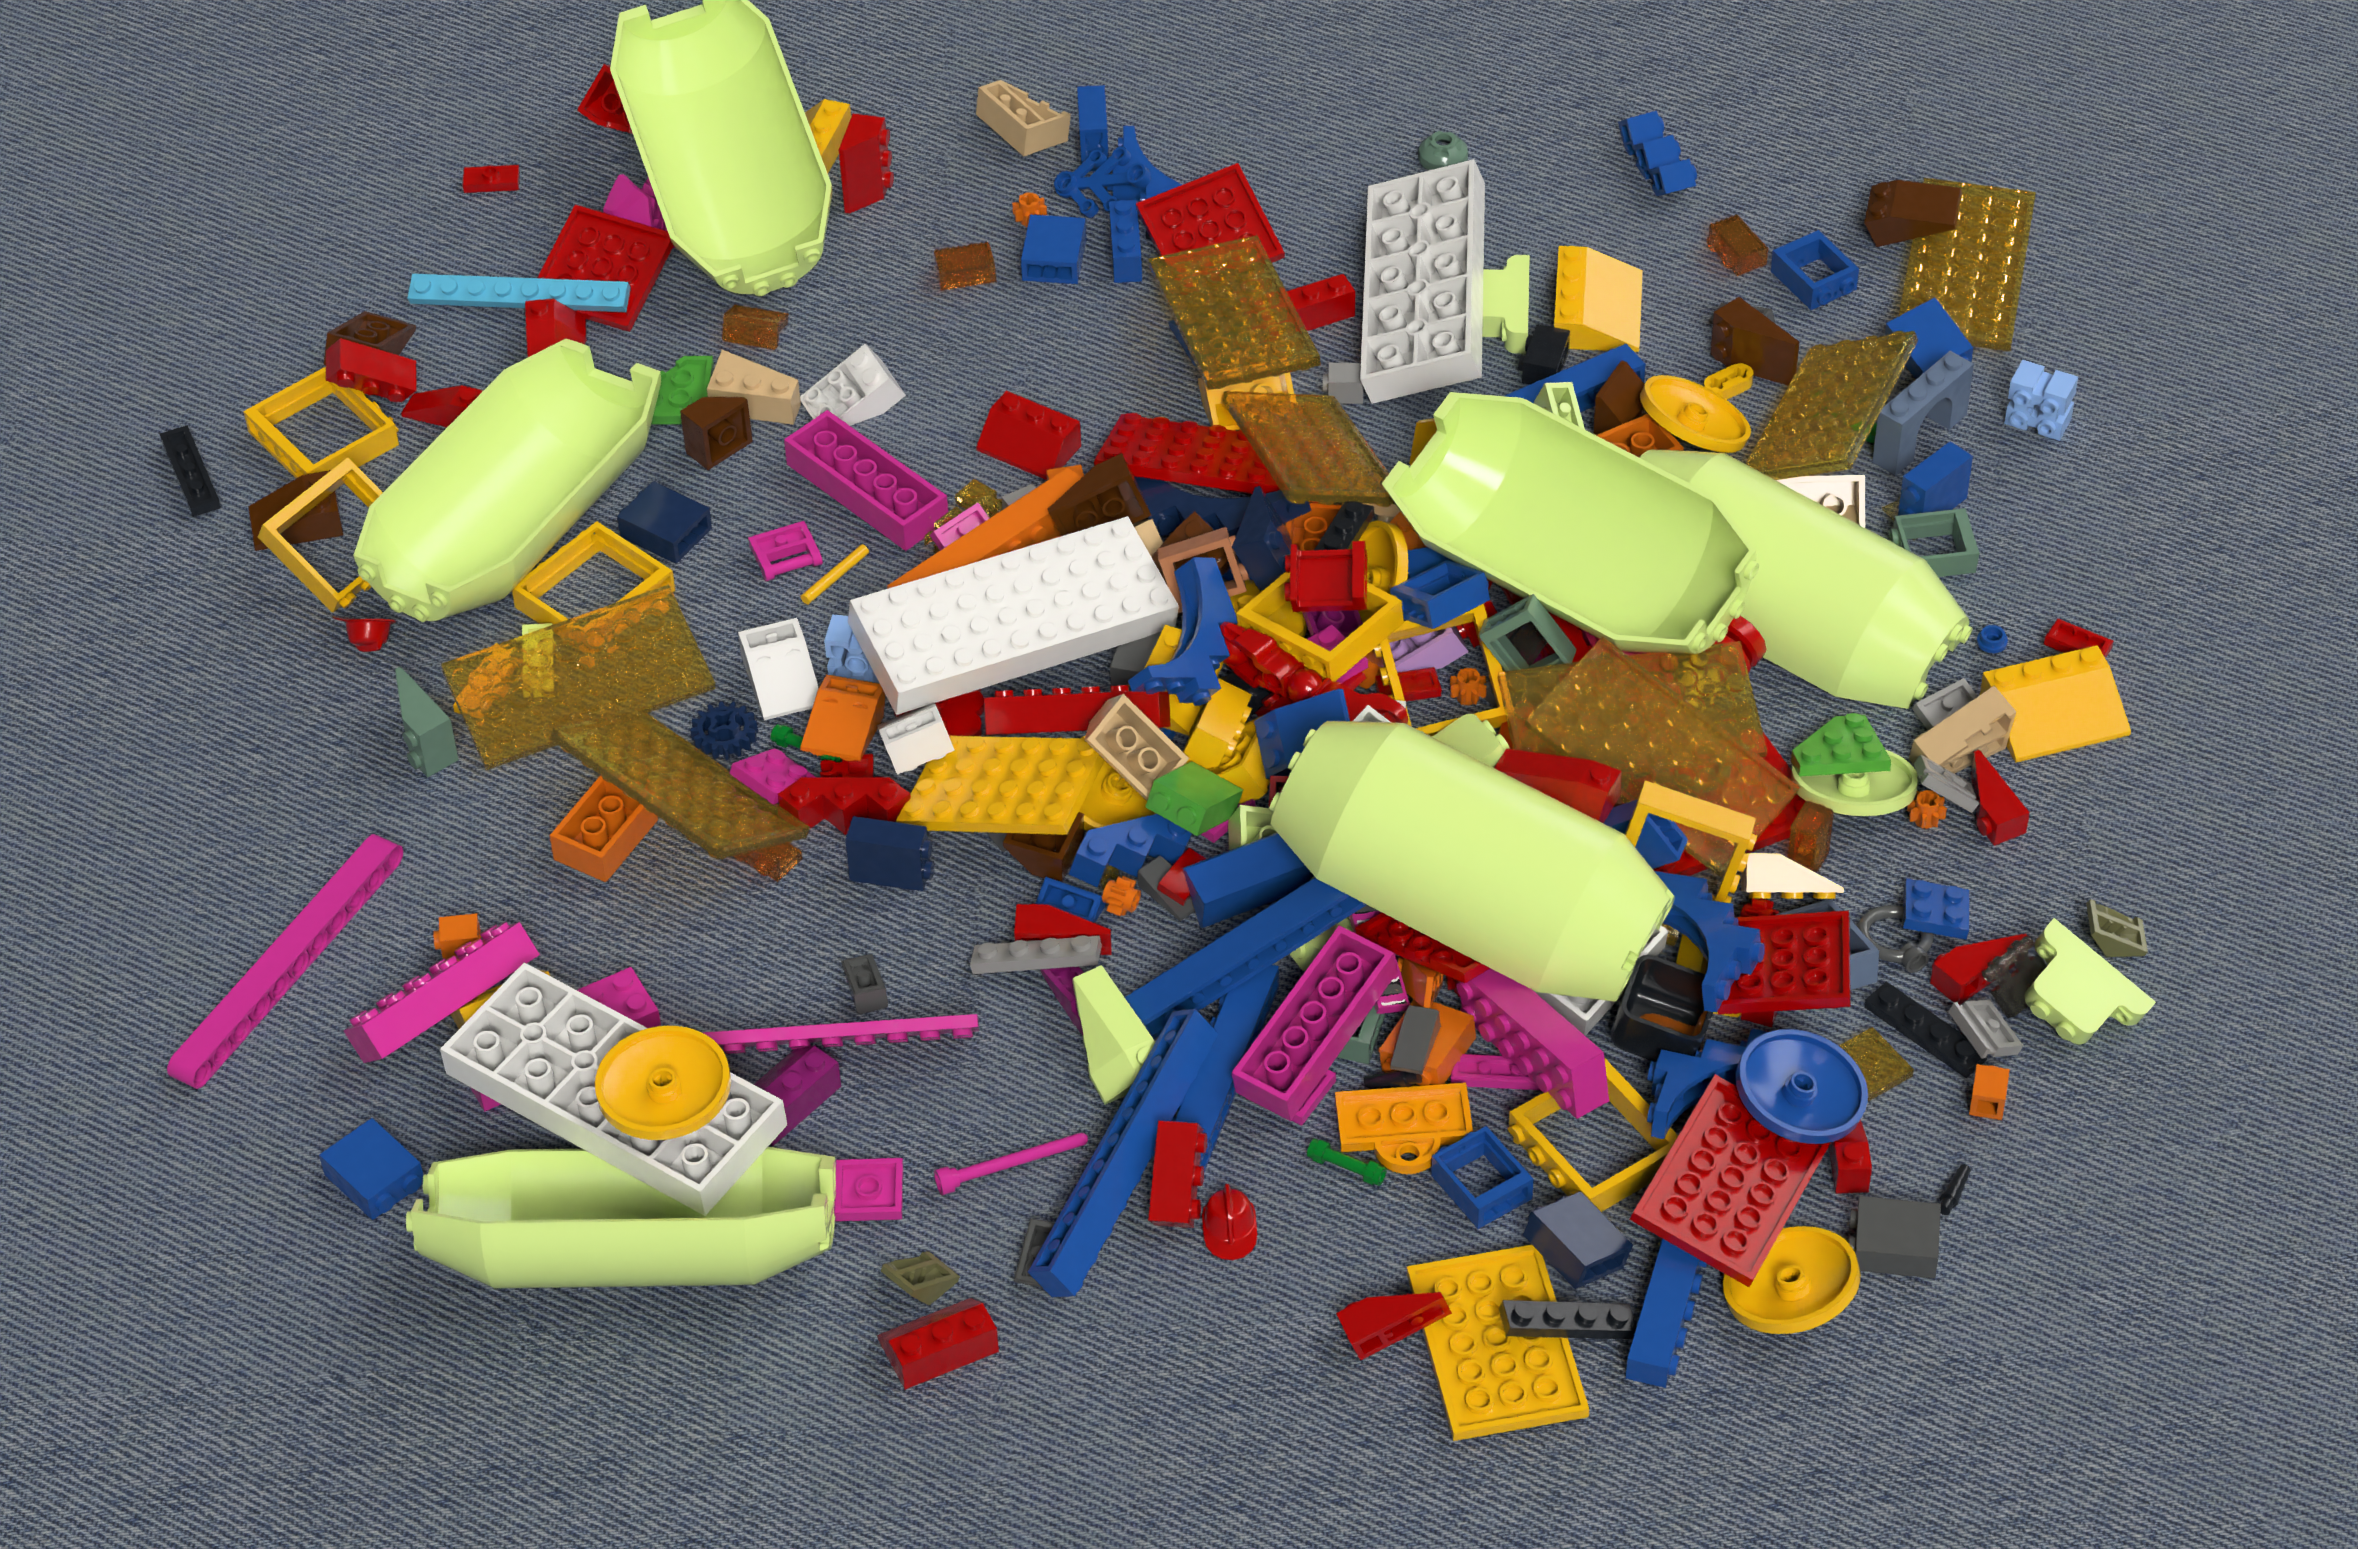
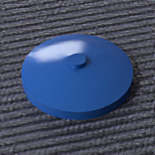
(1801, 1086)

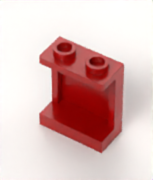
(1327, 579)

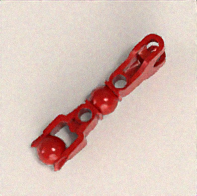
(1264, 664)

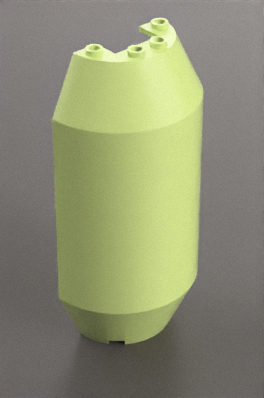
(724, 142)
(504, 482)
(1576, 525)
(1828, 591)
(1470, 857)
(586, 1224)

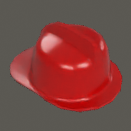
(367, 634)
(1229, 1224)

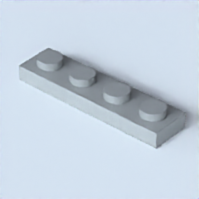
(1036, 954)

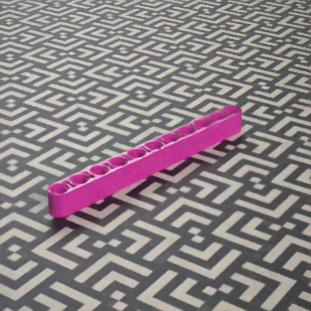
(284, 962)

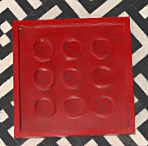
(1208, 213)
(609, 249)
(1801, 967)

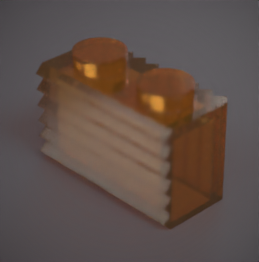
(1737, 245)
(964, 266)
(1811, 836)

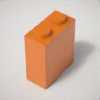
(1452, 1041)

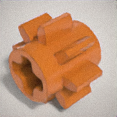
(1028, 205)
(1468, 686)
(1927, 809)
(1121, 896)

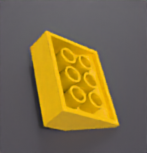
(1597, 300)
(2060, 703)

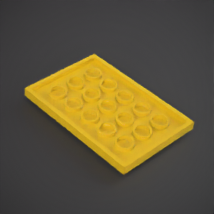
(1004, 786)
(1490, 1378)

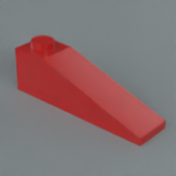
(604, 104)
(550, 323)
(1573, 781)

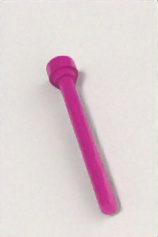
(949, 1179)

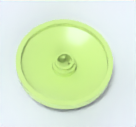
(1862, 792)

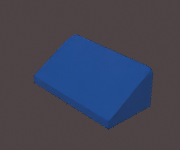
(1071, 899)

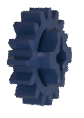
(724, 730)

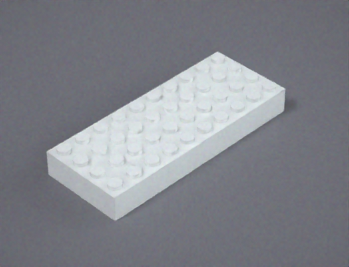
(1423, 282)
(1012, 615)
(540, 1056)

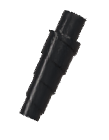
(1392, 1079)
(1951, 1195)

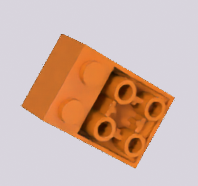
(844, 718)

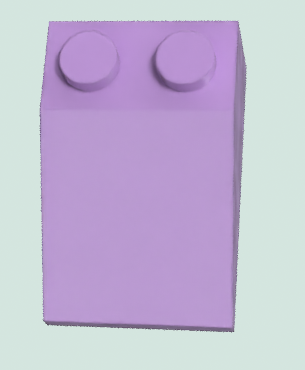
(1428, 650)

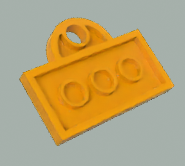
(1403, 1122)

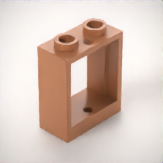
(1197, 545)

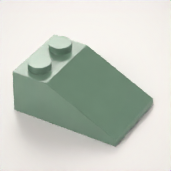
(426, 728)

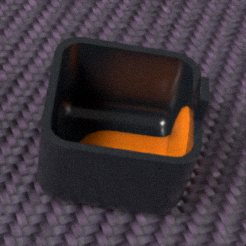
(1661, 1010)

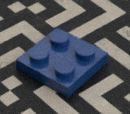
(1936, 908)

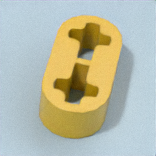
(1730, 380)

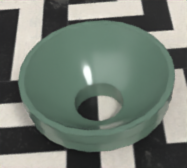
(1436, 156)

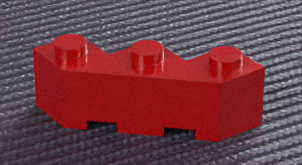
(842, 798)

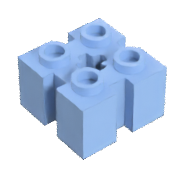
(2041, 400)
(845, 653)

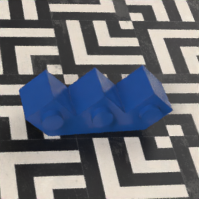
(1657, 154)
(1128, 846)

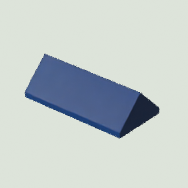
(1244, 879)

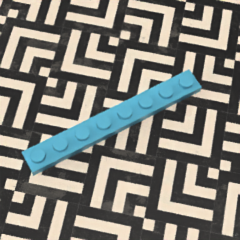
(513, 292)

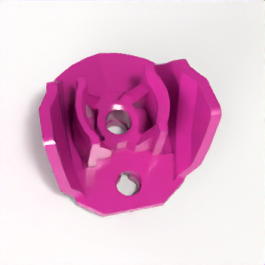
(634, 203)

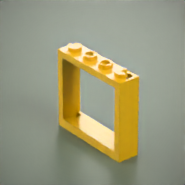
(304, 393)
(363, 488)
(576, 553)
(1410, 629)
(1346, 654)
(1700, 816)
(1562, 1174)

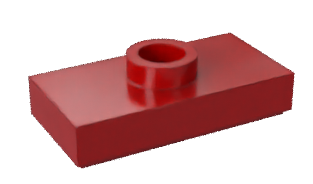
(491, 178)
(2069, 637)
(1414, 684)

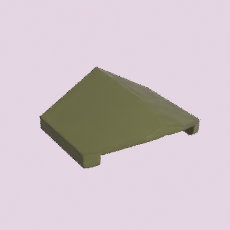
(2116, 932)
(921, 1276)

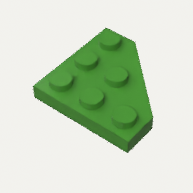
(682, 387)
(1841, 747)

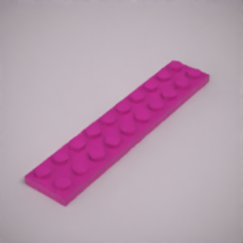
(833, 1034)

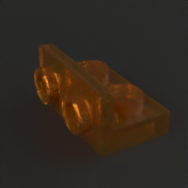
(753, 326)
(772, 861)

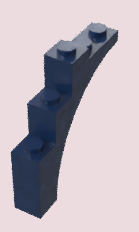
(1172, 507)

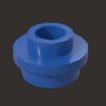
(1992, 639)

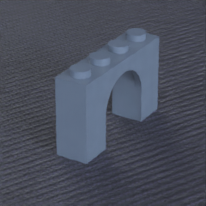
(1937, 394)

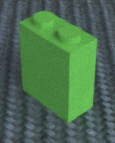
(1194, 798)

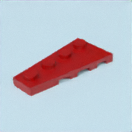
(1419, 948)

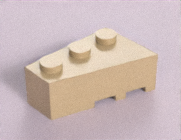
(1020, 120)
(768, 392)
(1978, 725)

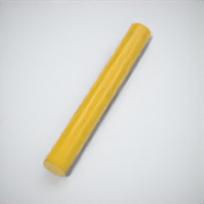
(834, 574)

